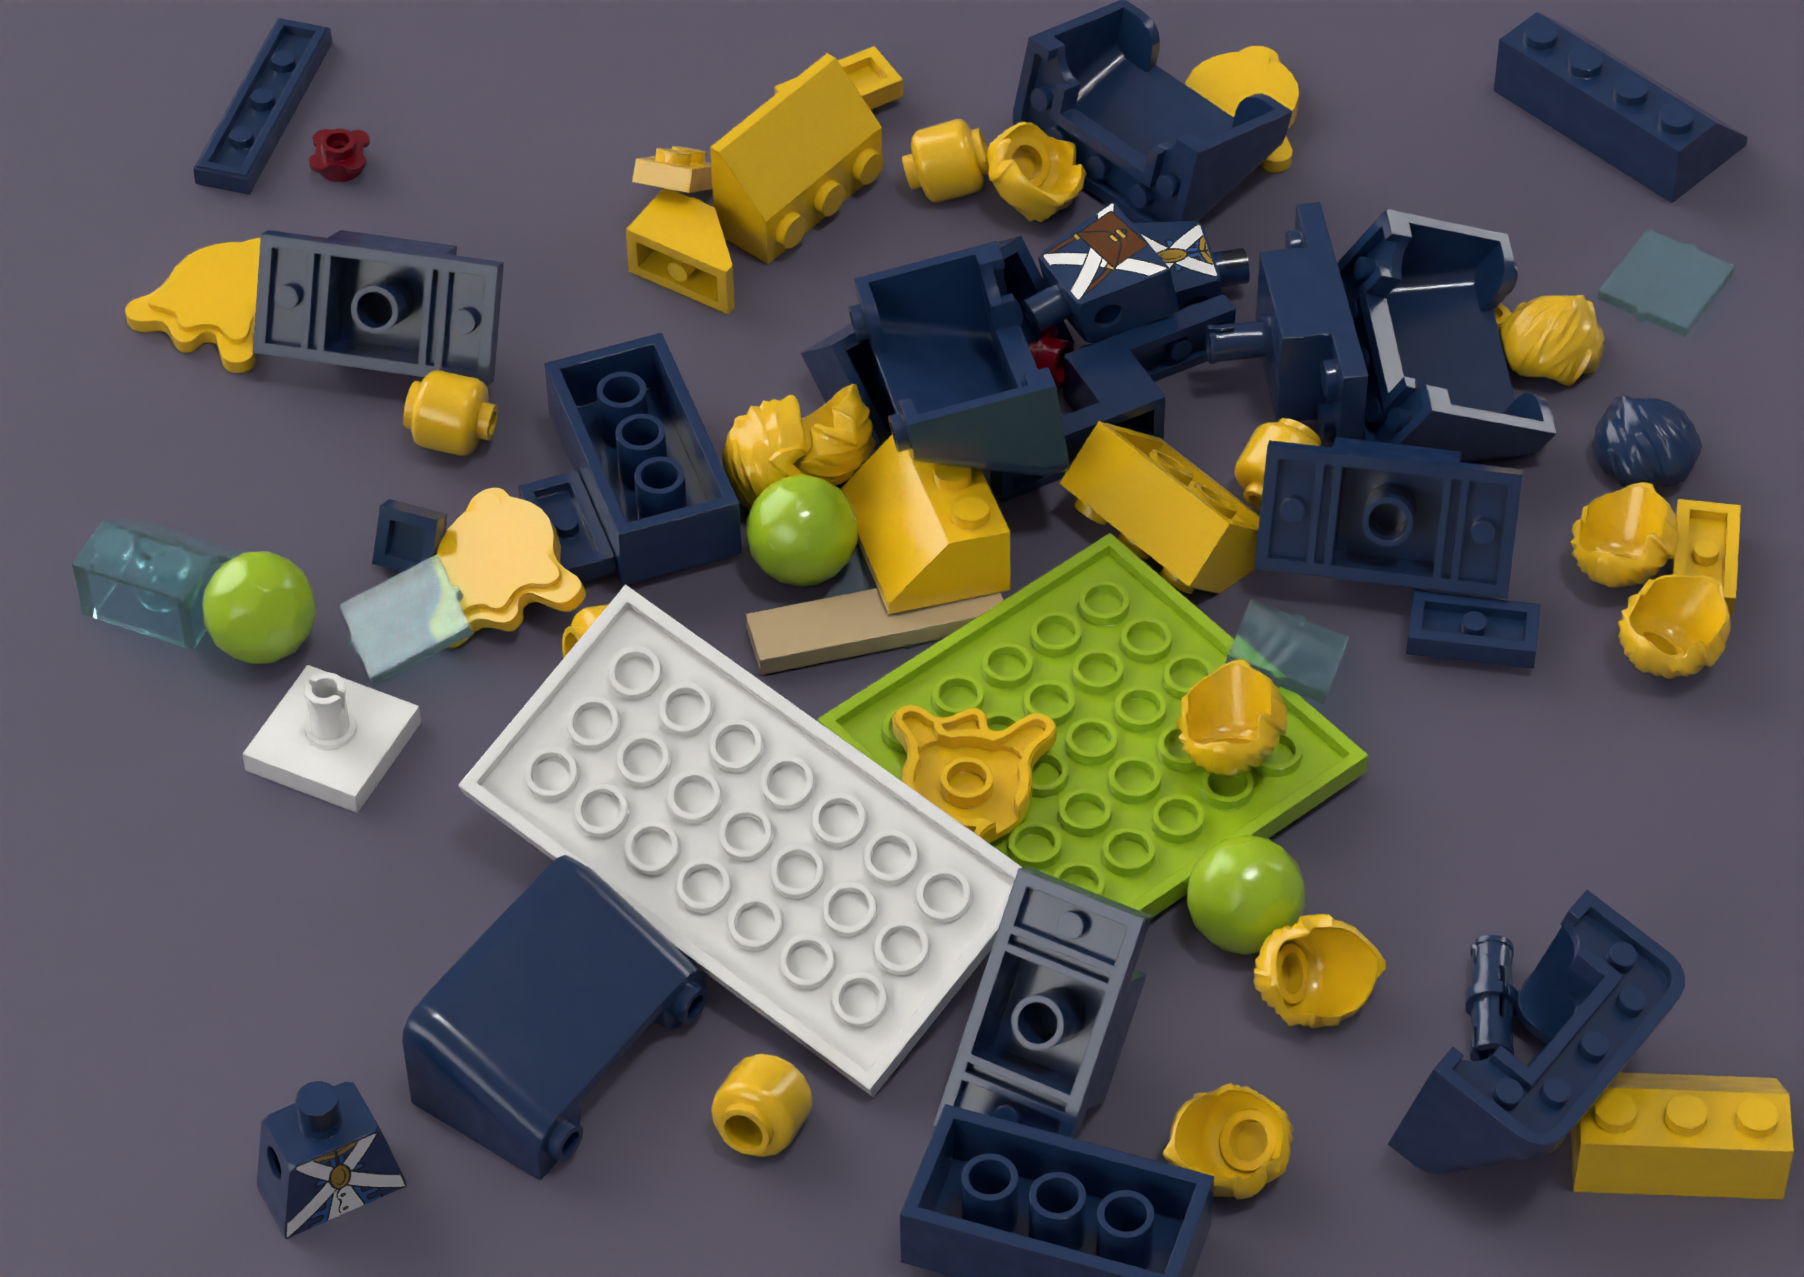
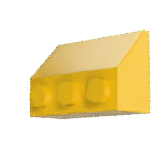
(794, 161)
(1164, 508)
(928, 530)
(1686, 1137)

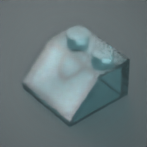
(148, 579)

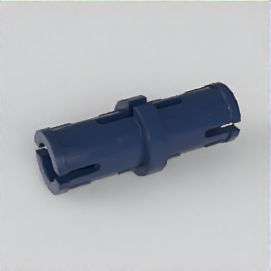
(1491, 996)

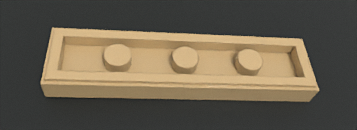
(850, 628)

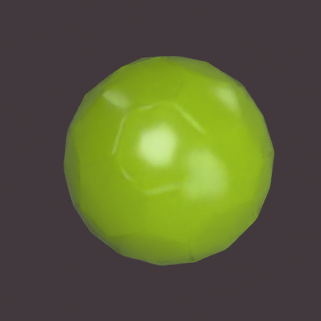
(801, 530)
(259, 607)
(1244, 893)

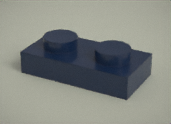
(580, 534)
(1473, 629)

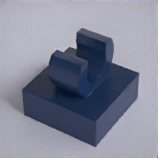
(407, 535)

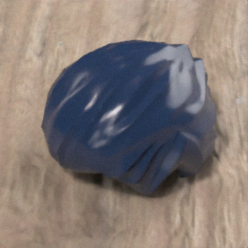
(1646, 442)

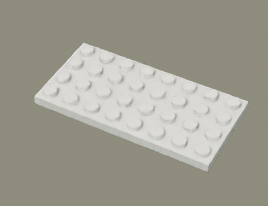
(749, 838)

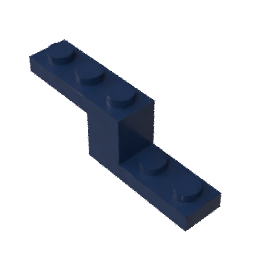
(1117, 381)

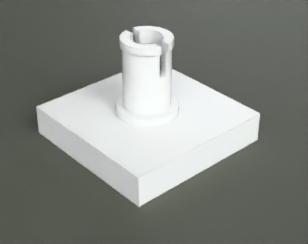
(332, 738)

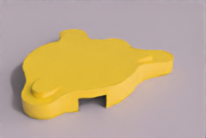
(1239, 74)
(207, 301)
(503, 559)
(970, 769)

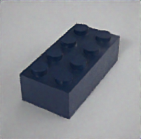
(643, 458)
(1048, 1205)

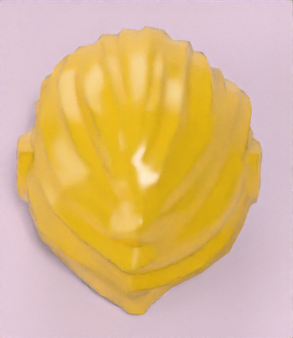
(1034, 171)
(1553, 338)
(837, 437)
(764, 447)
(1625, 536)
(1675, 625)
(1232, 719)
(1317, 971)
(1232, 1137)

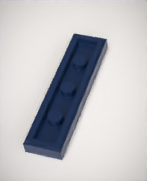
(262, 106)

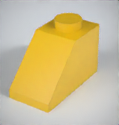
(682, 249)

